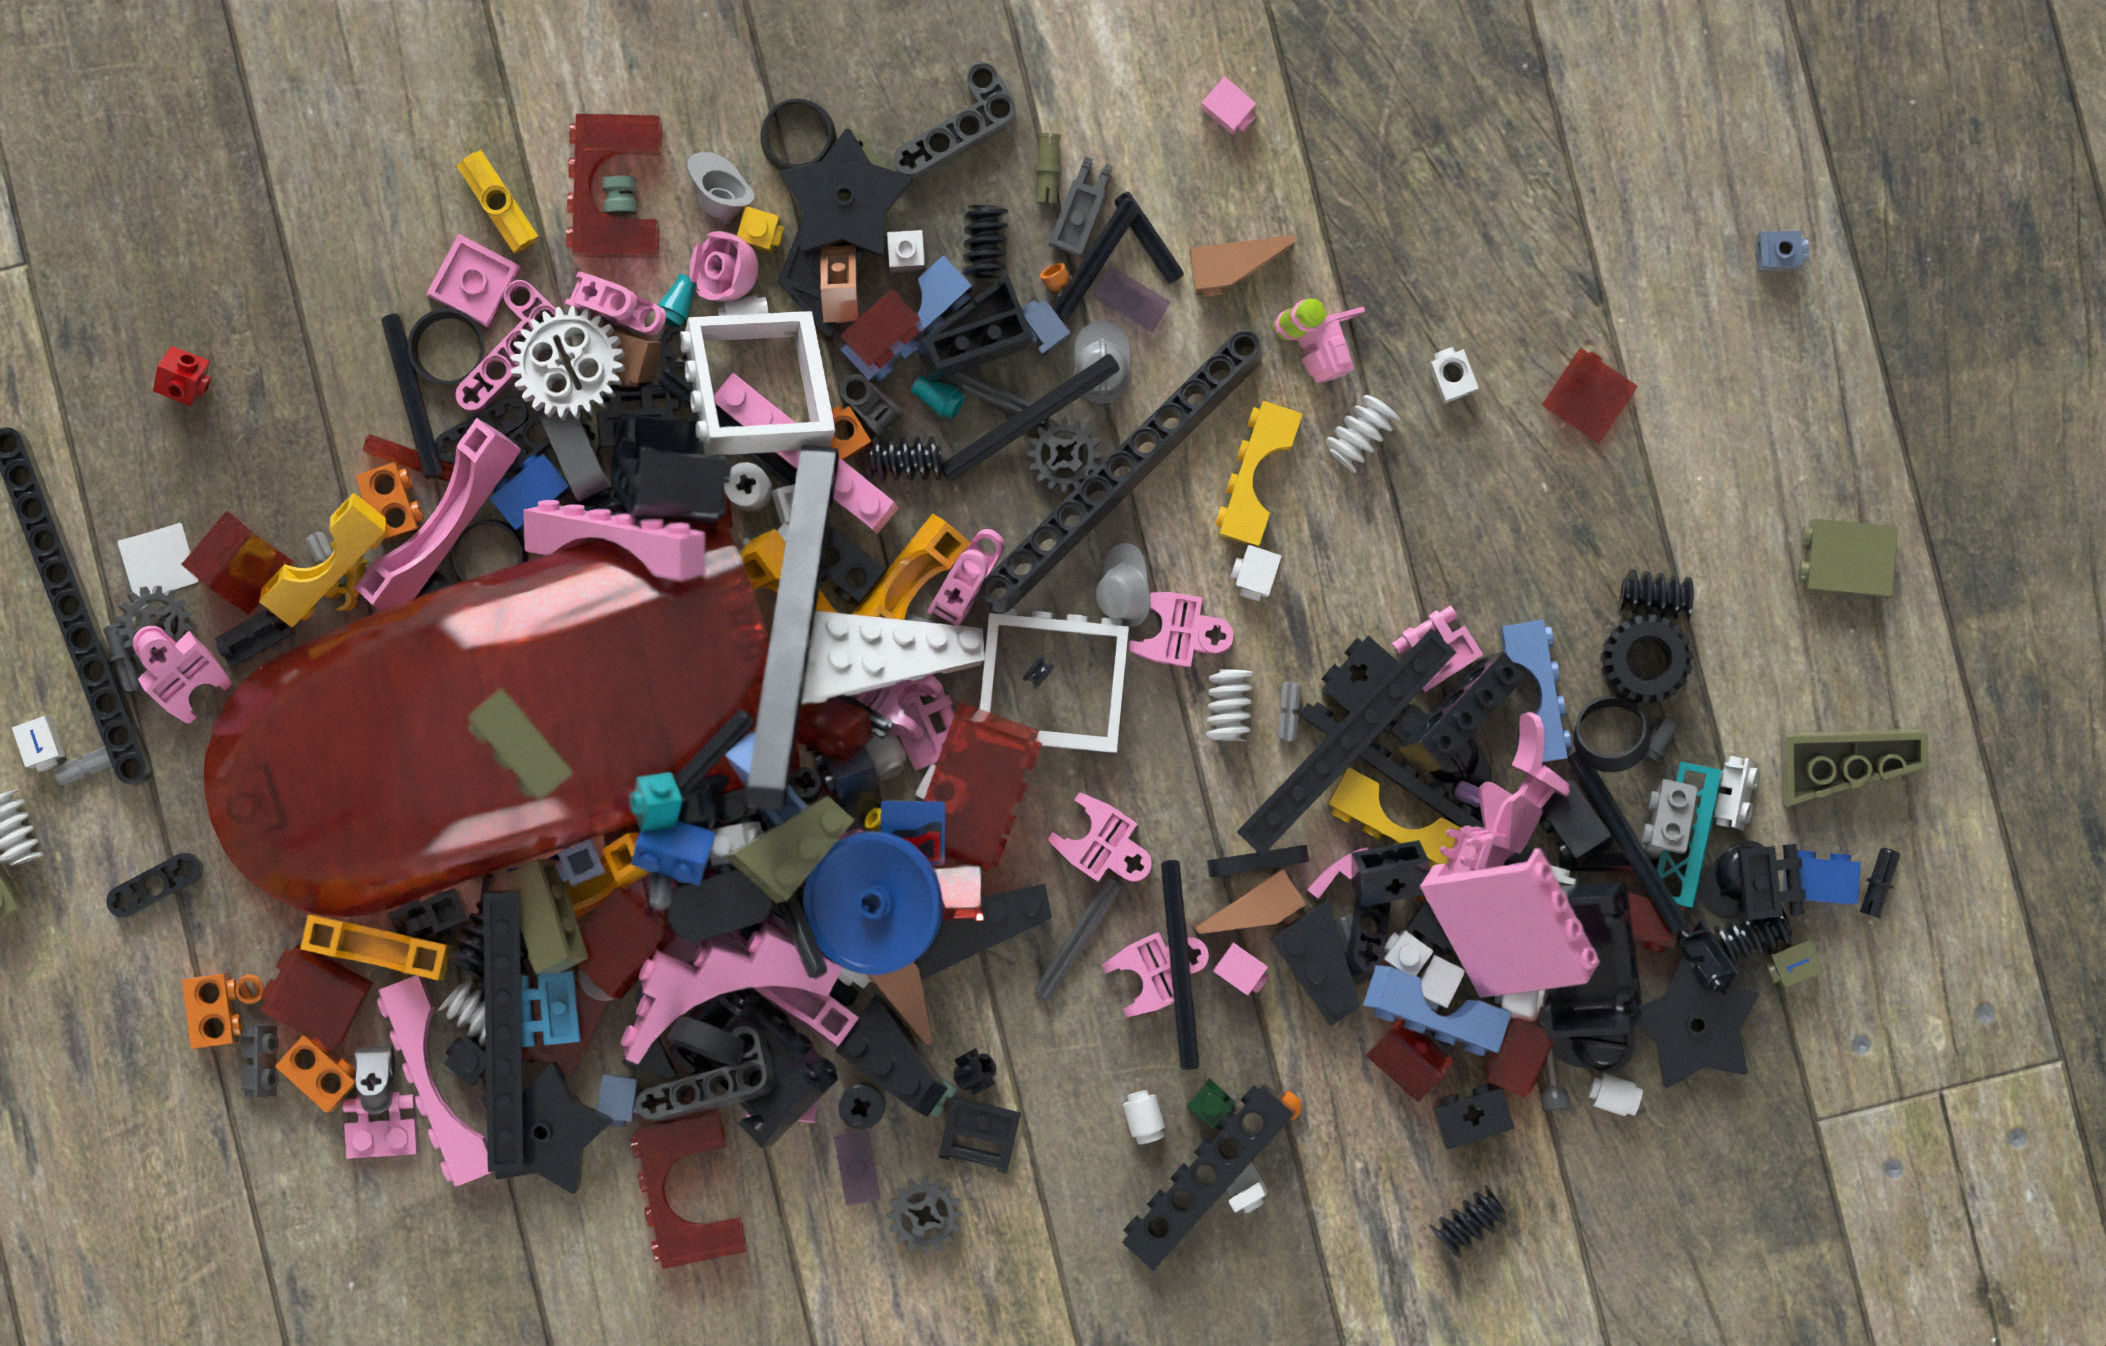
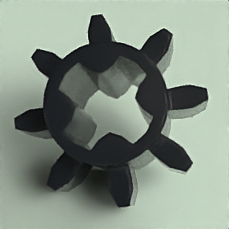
(974, 1071)

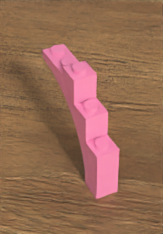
(718, 969)

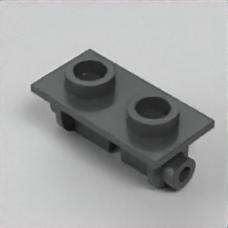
(261, 1045)

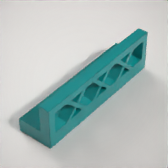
(1700, 838)

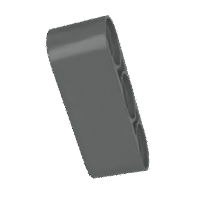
(575, 455)

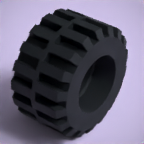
(1675, 650)

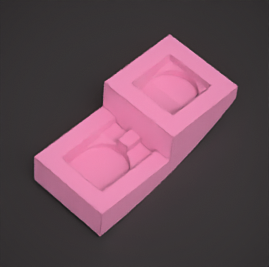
(1342, 866)

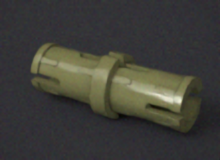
(1048, 169)

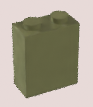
(1848, 558)

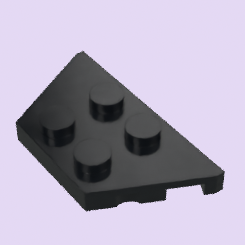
(803, 280)

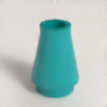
(678, 301)
(939, 396)

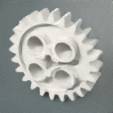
(540, 376)

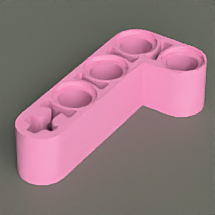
(503, 351)

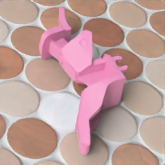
(1507, 816)

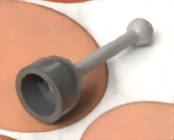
(1554, 1096)

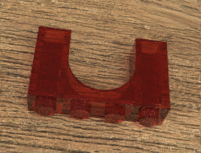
(596, 141)
(677, 1239)

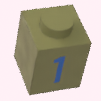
(1793, 964)

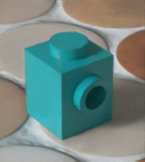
(656, 802)

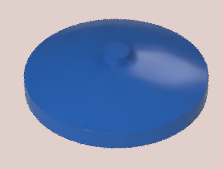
(873, 903)

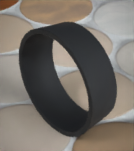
(782, 165)
(420, 327)
(523, 555)
(1618, 762)
(707, 1041)

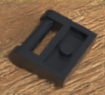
(984, 1123)

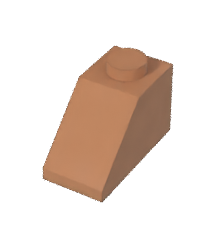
(839, 284)
(639, 358)

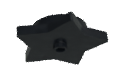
(860, 218)
(1669, 1025)
(568, 1127)

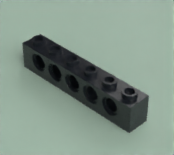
(1153, 1247)

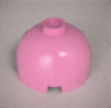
(723, 267)

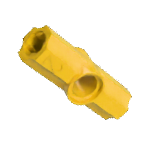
(487, 183)

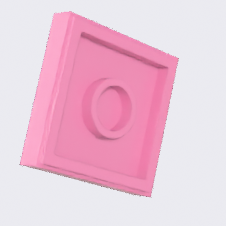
(473, 280)

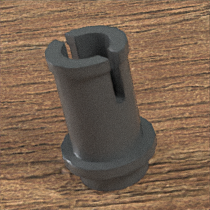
(1660, 738)

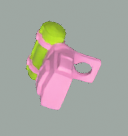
(1319, 338)

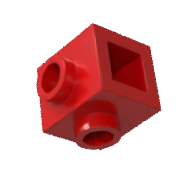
(182, 376)

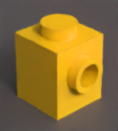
(761, 230)

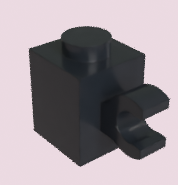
(444, 914)

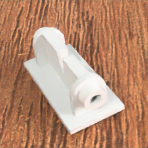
(1741, 781)

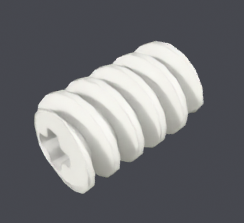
(1360, 431)
(761, 487)
(1229, 705)
(13, 833)
(469, 1008)

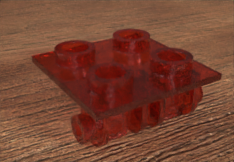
(1589, 395)

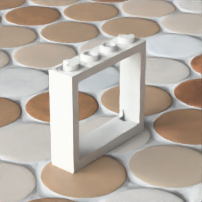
(759, 437)
(1072, 624)

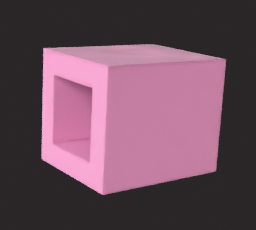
(1229, 106)
(1241, 970)

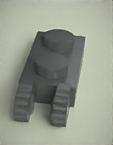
(1080, 211)

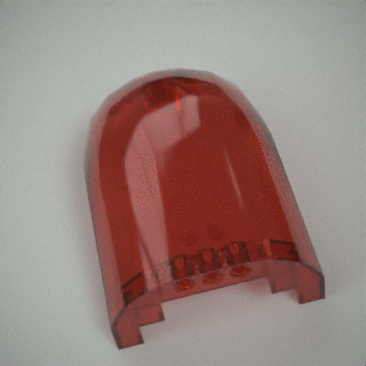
(352, 759)

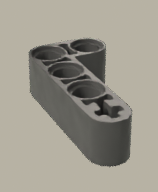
(950, 128)
(706, 1084)

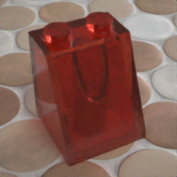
(236, 561)

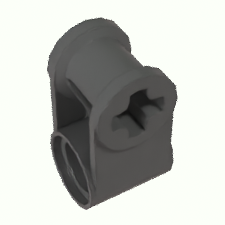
(871, 405)
(375, 1077)

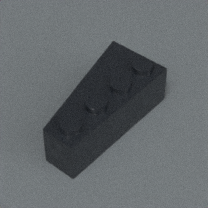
(1003, 917)

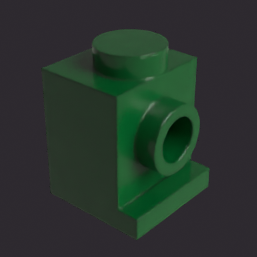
(1211, 1103)

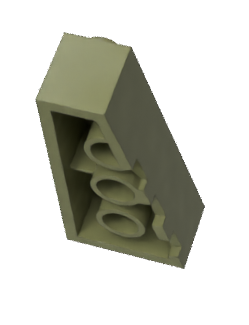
(1841, 760)

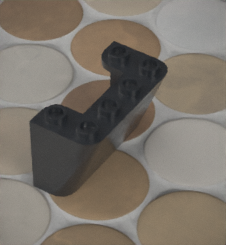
(798, 1069)

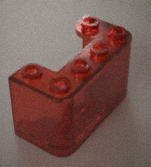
(979, 782)

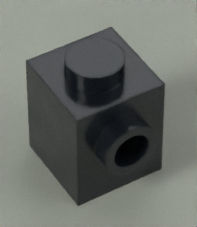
(467, 1059)

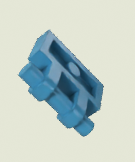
(558, 1009)

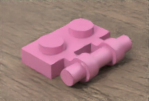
(1460, 641)
(927, 744)
(384, 1137)

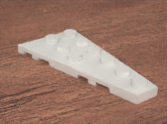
(872, 653)

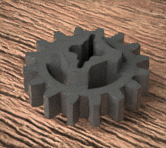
(1053, 443)
(144, 610)
(945, 1223)

